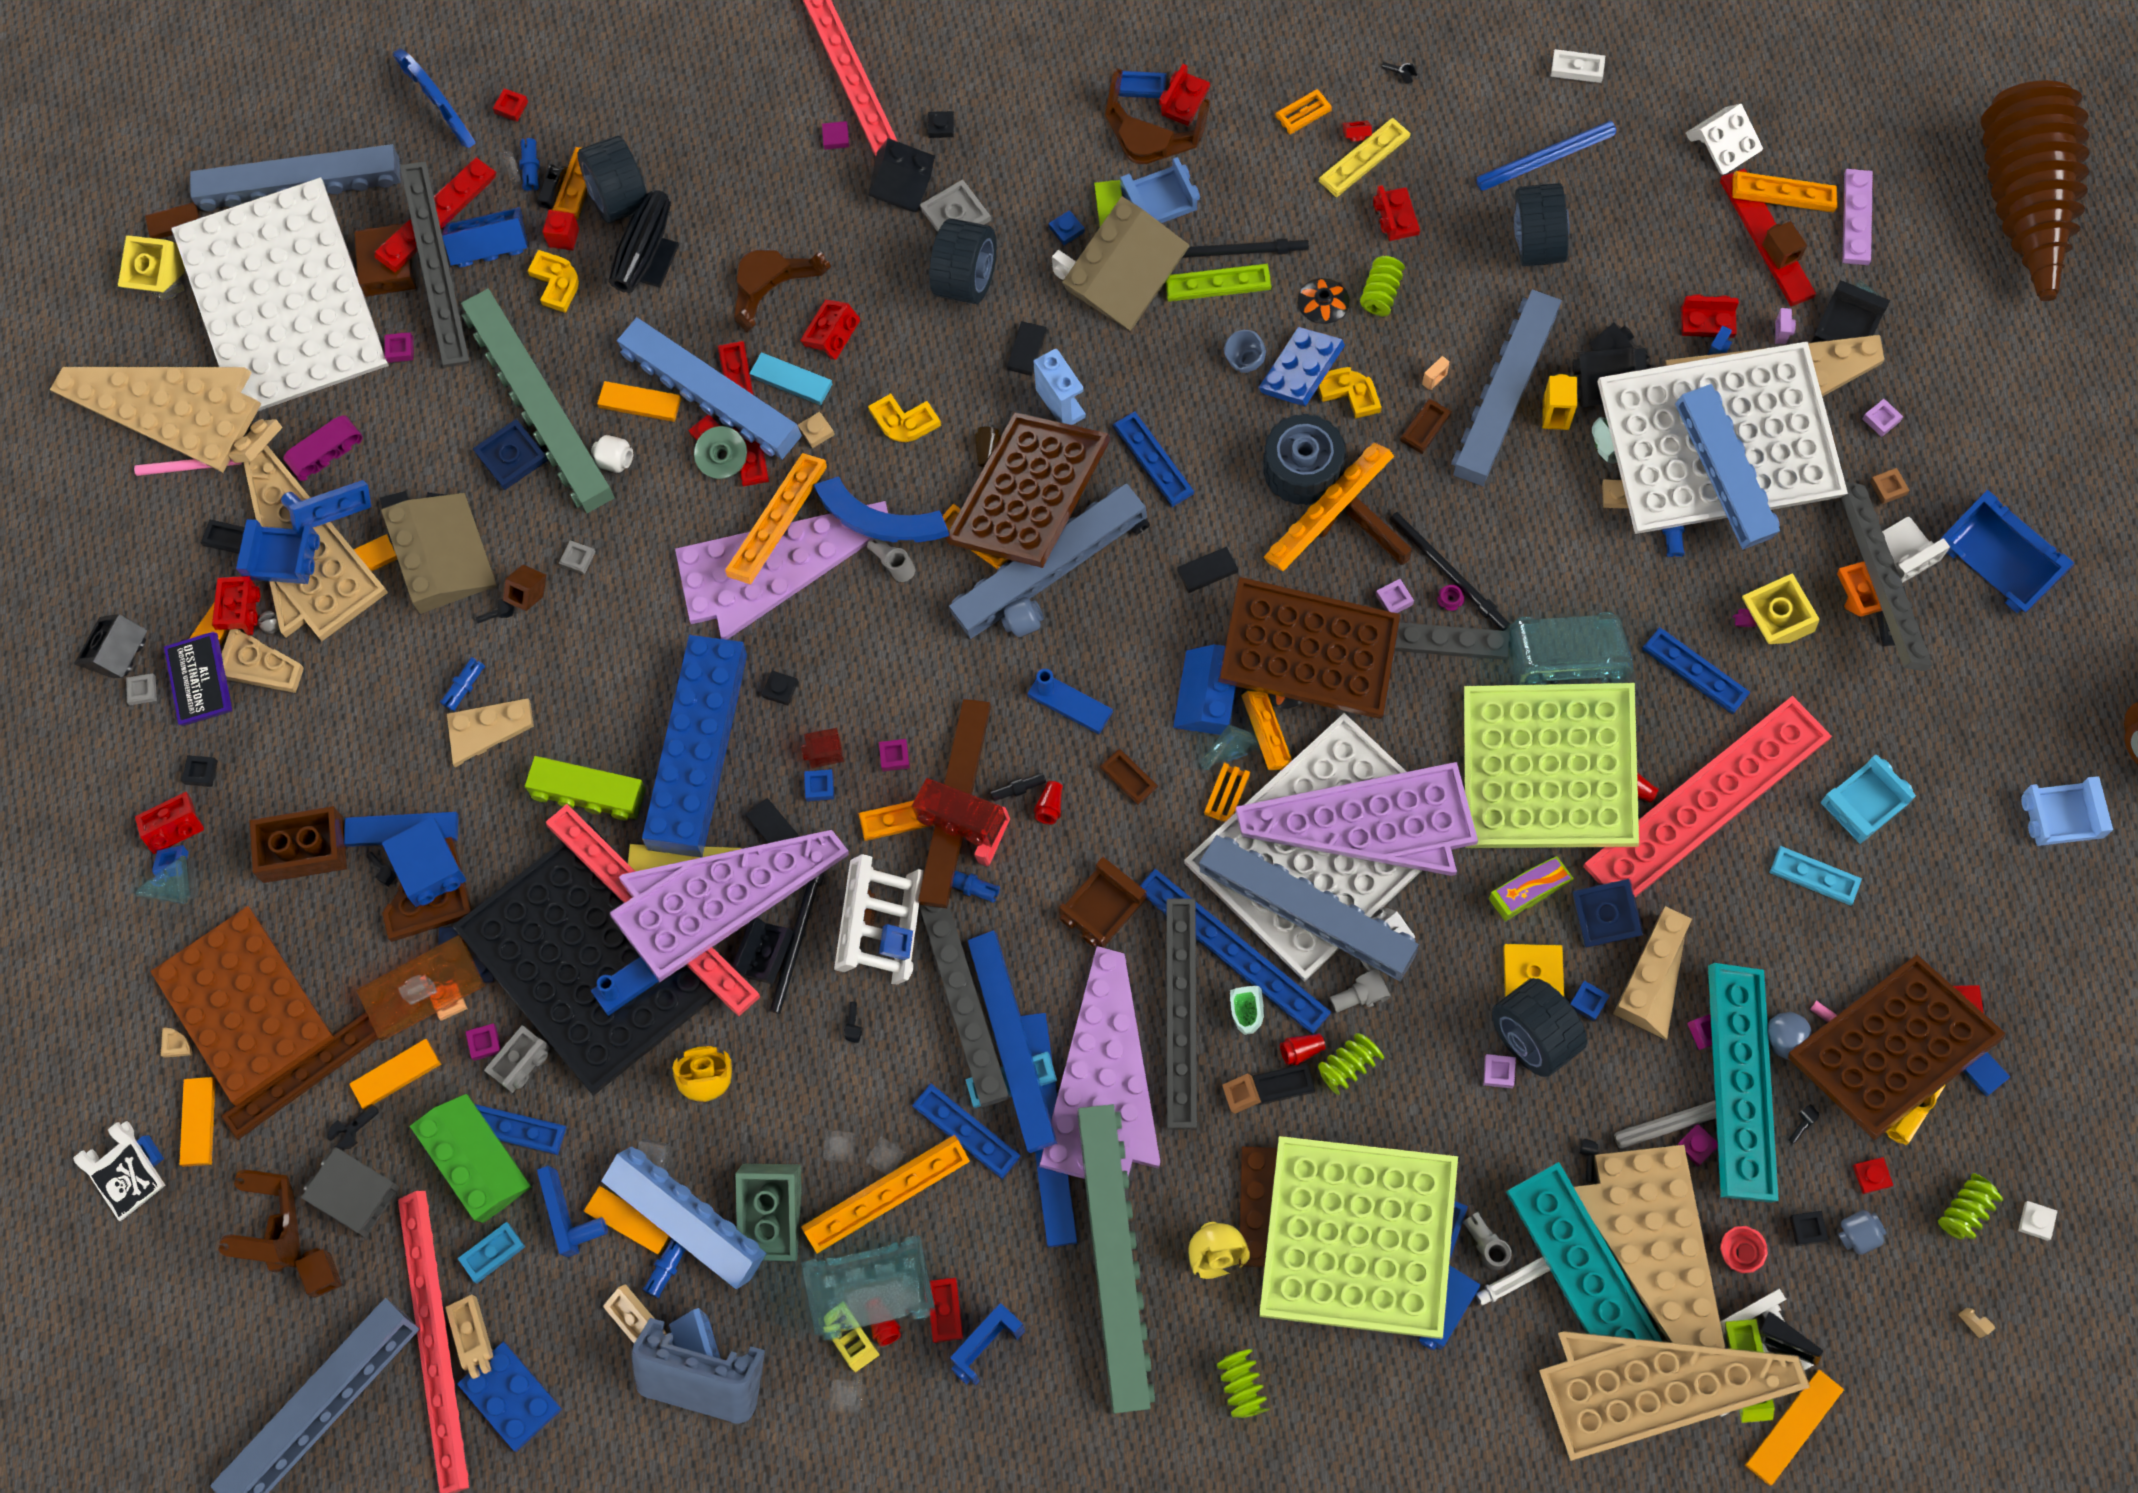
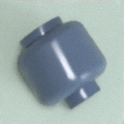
(1022, 617)
(1862, 1232)

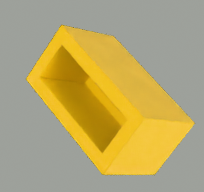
(1559, 402)

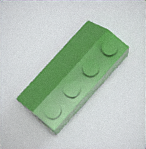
(471, 1157)

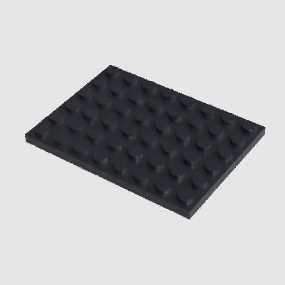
(549, 944)

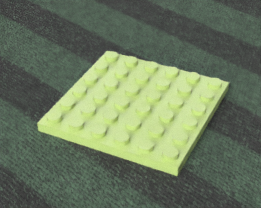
(1552, 765)
(1359, 1237)

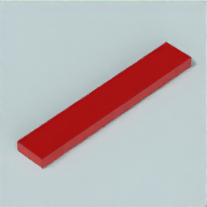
(1758, 221)
(735, 367)

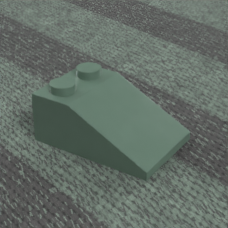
(770, 1207)

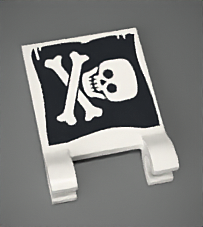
(123, 1174)

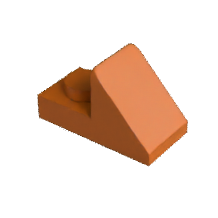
(1859, 588)

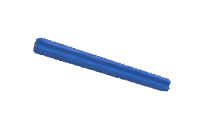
(1546, 155)

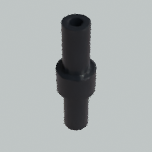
(1018, 787)

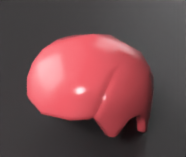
(1751, 1249)

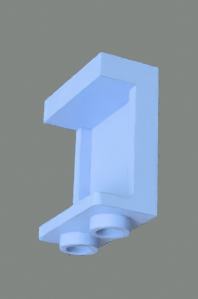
(1058, 387)
(2067, 812)

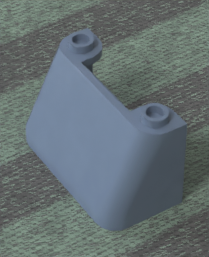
(696, 1380)

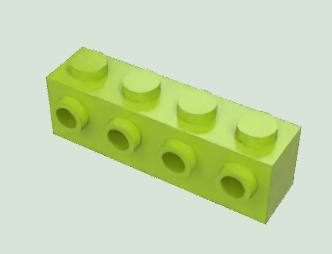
(585, 788)

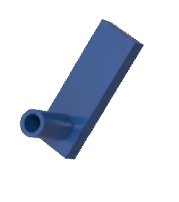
(327, 506)
(1069, 702)
(625, 985)
(565, 1235)

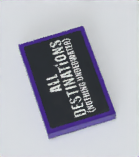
(198, 678)

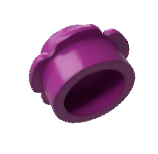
(1450, 591)
(1744, 619)

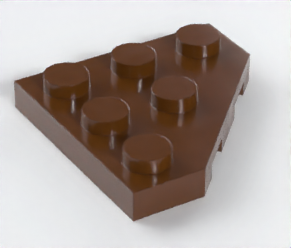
(405, 919)

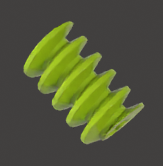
(1382, 285)
(1349, 1061)
(1970, 1207)
(1242, 1384)

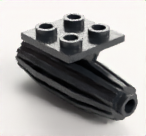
(642, 251)

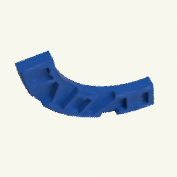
(417, 74)
(876, 523)

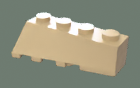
(1653, 983)

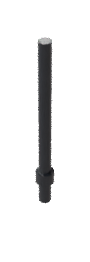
(1282, 246)
(1486, 607)
(795, 943)

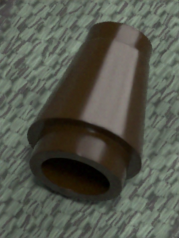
(985, 441)

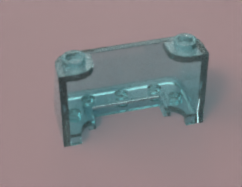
(1570, 649)
(869, 1288)

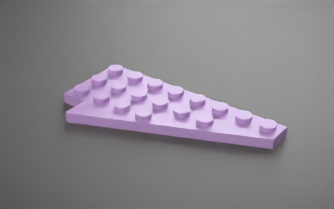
(800, 557)
(1389, 819)
(701, 901)
(1104, 1070)

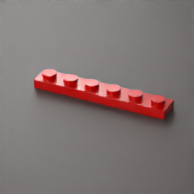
(448, 203)

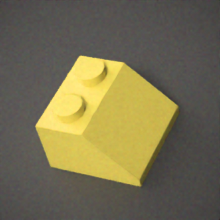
(150, 264)
(1782, 611)

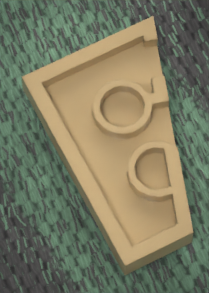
(256, 664)
(483, 727)

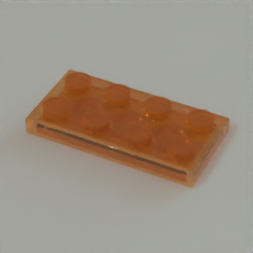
(446, 965)

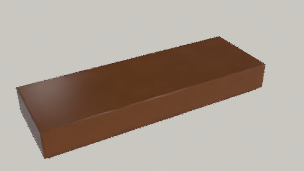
(1378, 531)

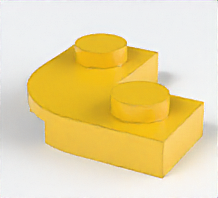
(561, 278)
(1356, 386)
(901, 425)

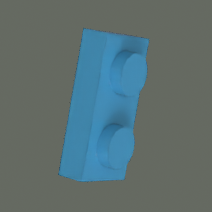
(491, 1252)

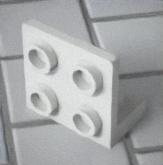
(1727, 137)
(1912, 549)

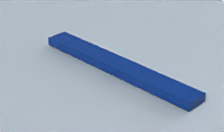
(1242, 957)
(1012, 1042)
(1053, 1184)

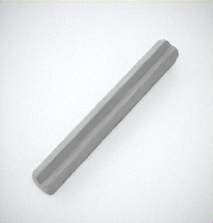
(1665, 1125)

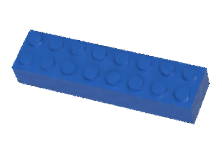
(695, 746)

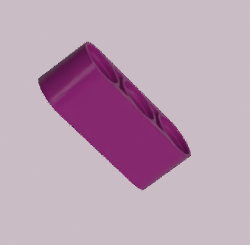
(322, 446)

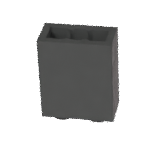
(349, 1191)

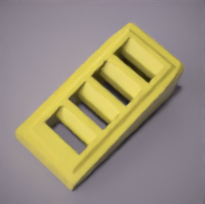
(862, 1357)

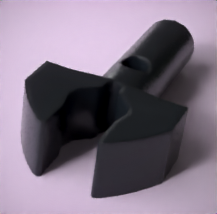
(351, 1128)

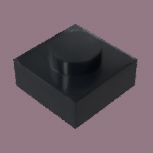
(941, 124)
(780, 688)
(199, 771)
(1809, 1228)

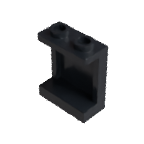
(1850, 314)
(1602, 363)

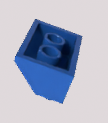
(485, 237)
(1202, 700)

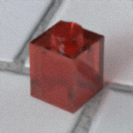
(822, 748)

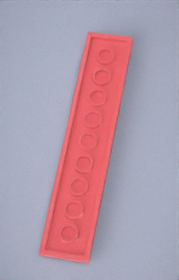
(1712, 797)

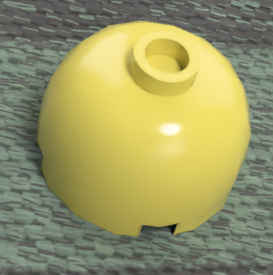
(1216, 1248)

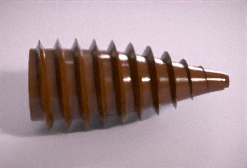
(2037, 172)

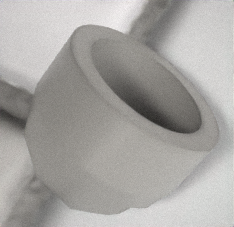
(268, 624)

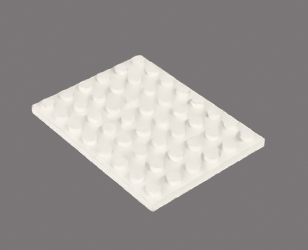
(281, 294)
(1774, 414)
(1333, 759)

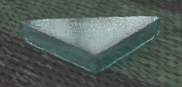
(1230, 746)
(169, 884)

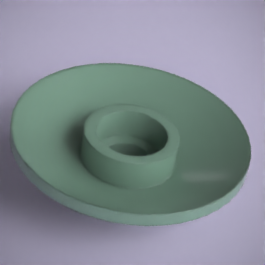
(711, 444)

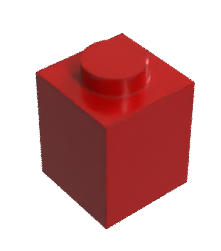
(561, 230)

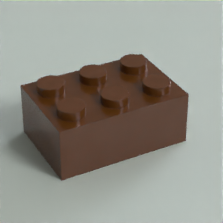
(298, 844)

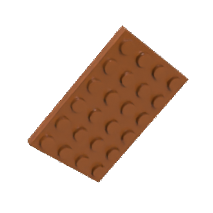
(242, 1005)

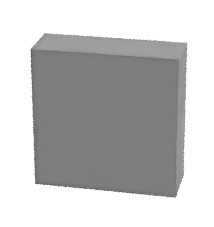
(577, 557)
(141, 689)

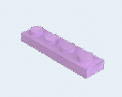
(1857, 217)

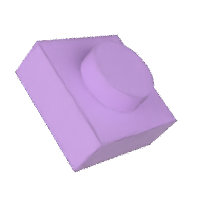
(1784, 326)
(1882, 417)
(1394, 597)
(1499, 1071)

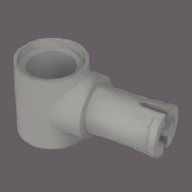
(891, 558)
(1367, 990)
(1487, 1241)

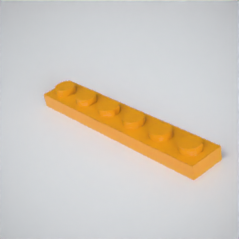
(1328, 506)
(776, 518)
(885, 1194)

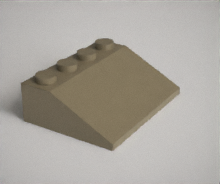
(1125, 264)
(438, 550)

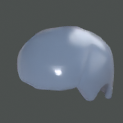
(1245, 344)
(1787, 1032)

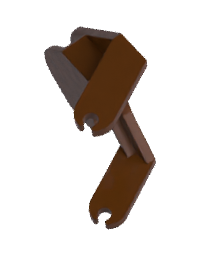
(1145, 141)
(764, 270)
(281, 1240)

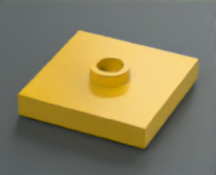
(1533, 961)

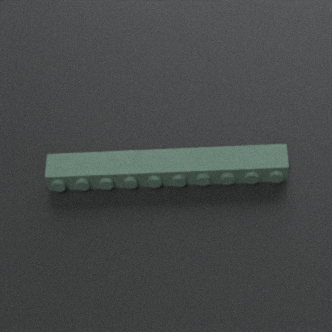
(537, 400)
(1113, 1259)

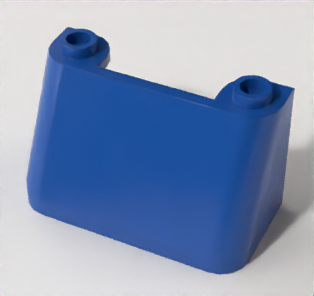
(2006, 552)

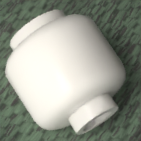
(612, 453)

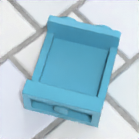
(1868, 798)

